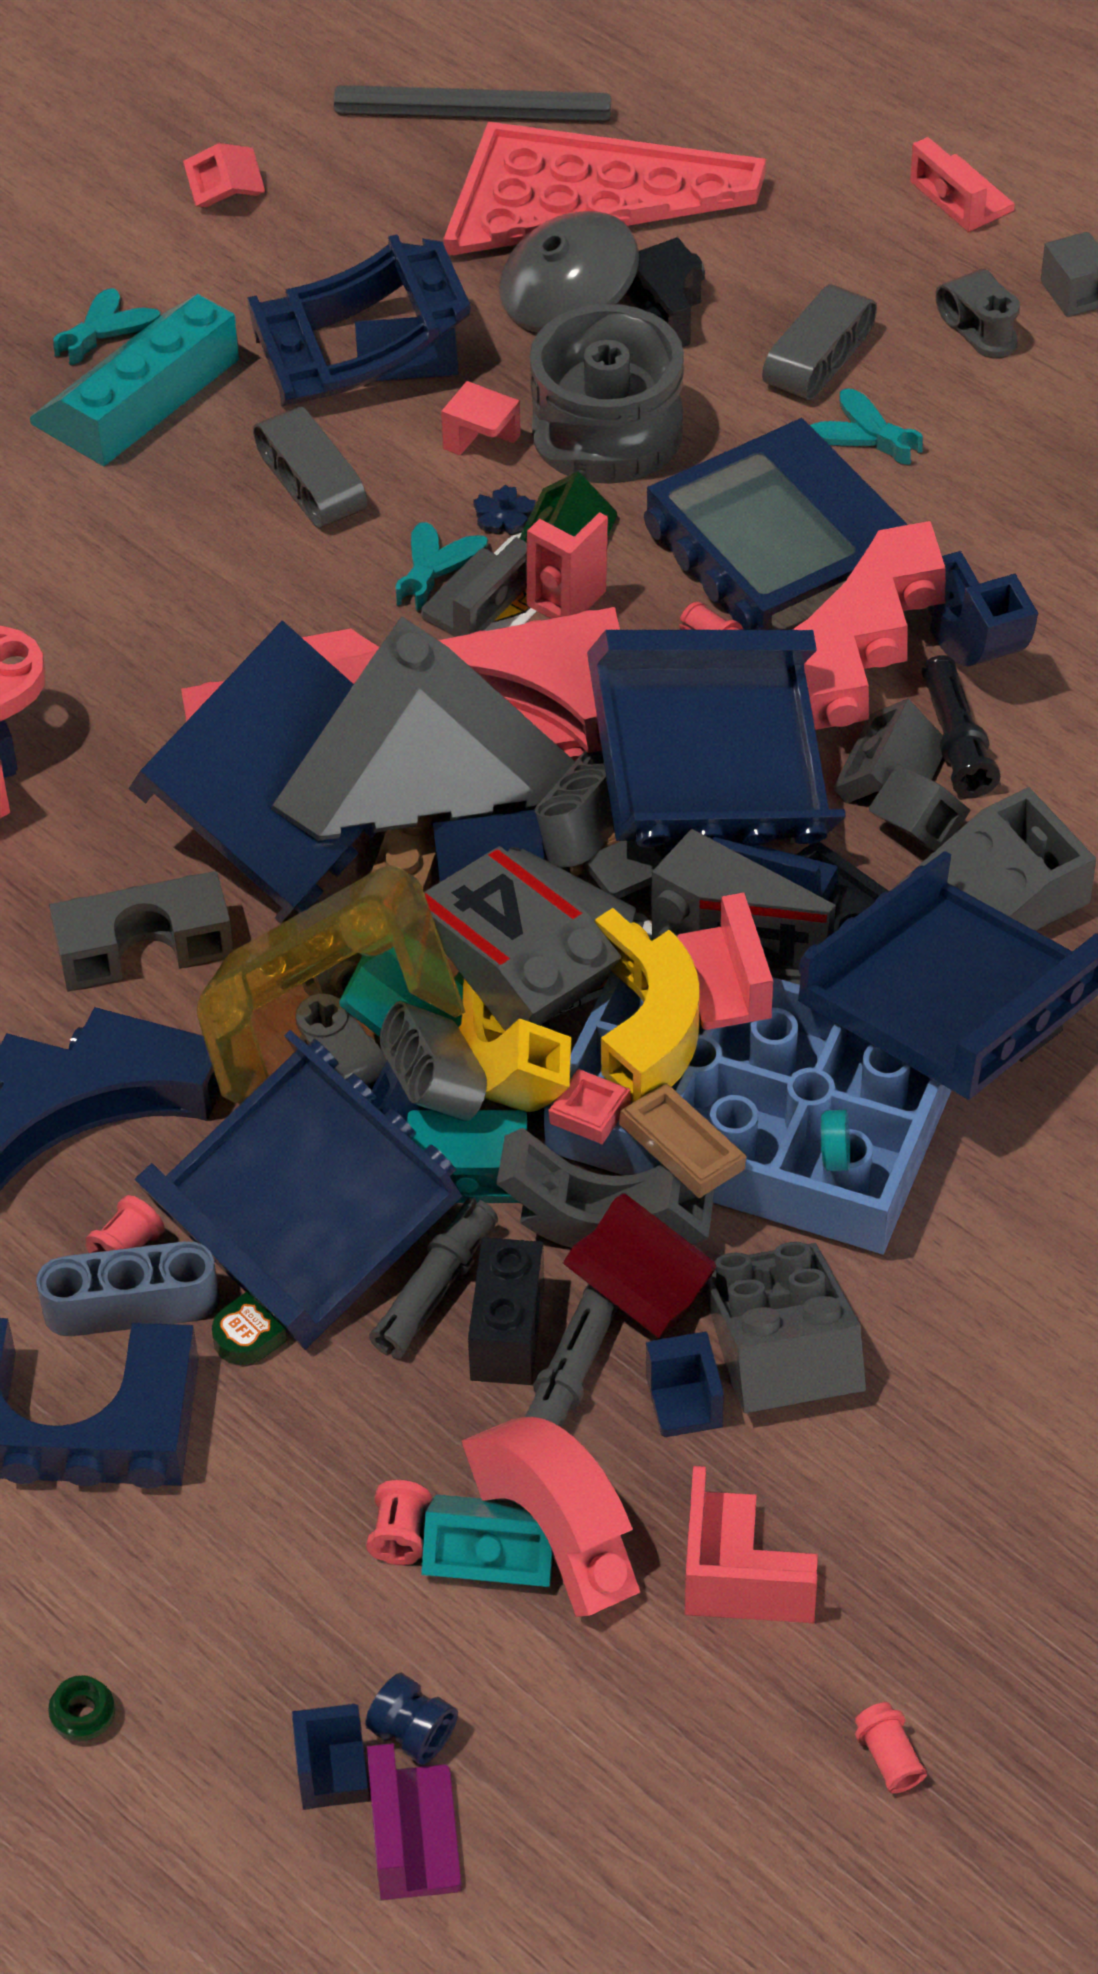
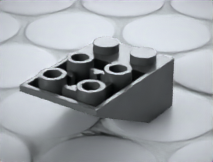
(1020, 861)
(784, 1327)

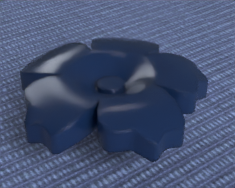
(503, 511)

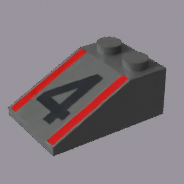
(700, 871)
(518, 939)

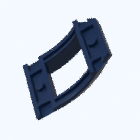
(288, 323)

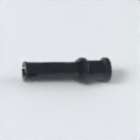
(963, 741)

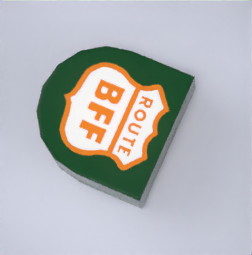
(246, 1331)

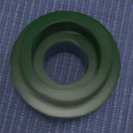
(76, 1693)

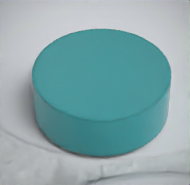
(835, 1140)

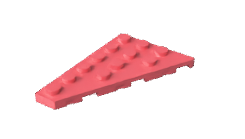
(539, 174)

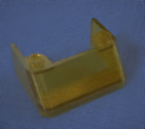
(363, 918)

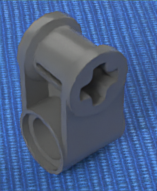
(980, 312)
(339, 1032)

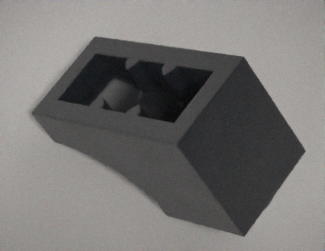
(669, 284)

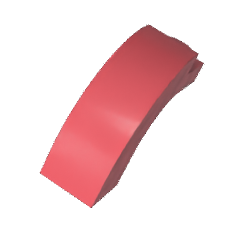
(569, 1500)

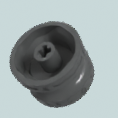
(607, 392)

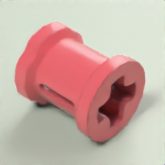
(129, 1228)
(399, 1522)

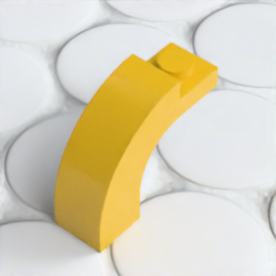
(664, 1032)
(522, 1065)

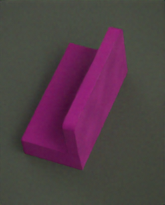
(412, 1827)

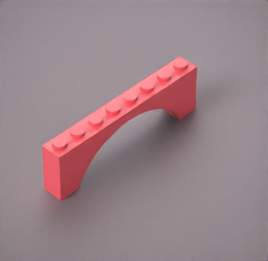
(531, 664)

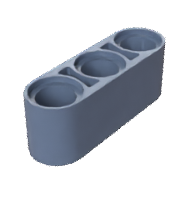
(99, 1280)

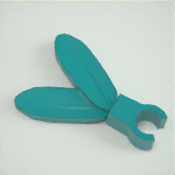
(102, 322)
(869, 429)
(433, 563)

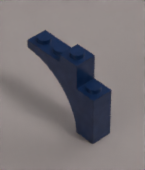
(108, 1075)

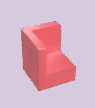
(222, 173)
(479, 411)

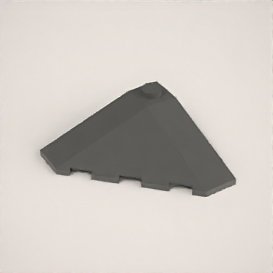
(419, 742)

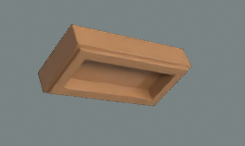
(682, 1140)

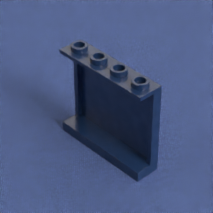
(709, 735)
(239, 756)
(946, 980)
(306, 1191)

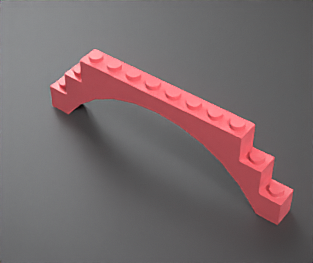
(852, 630)

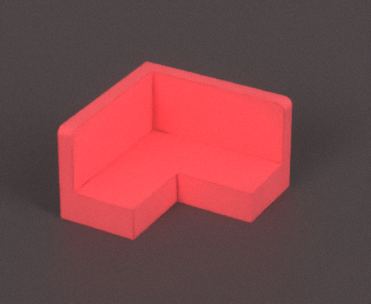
(732, 1578)

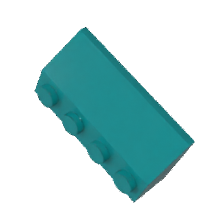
(143, 380)

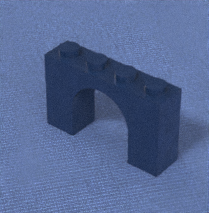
(131, 1440)

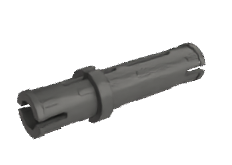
(447, 1259)
(560, 1385)

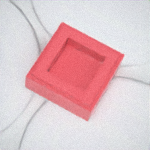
(589, 1106)

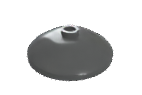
(568, 266)

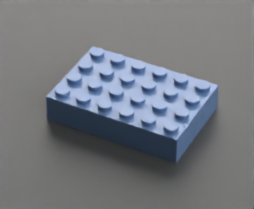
(767, 1096)

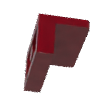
(641, 1265)

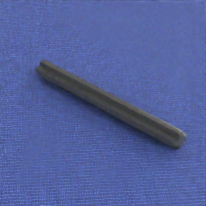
(472, 103)

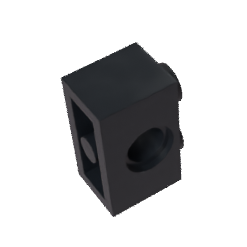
(506, 1311)

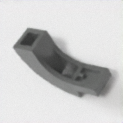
(570, 1202)

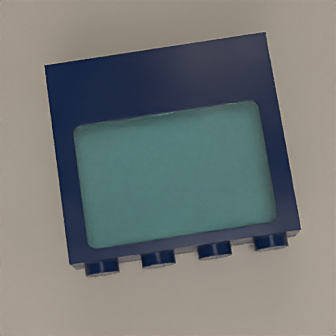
(768, 522)

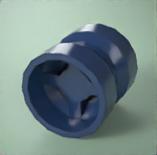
(413, 1719)

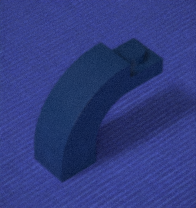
(981, 618)

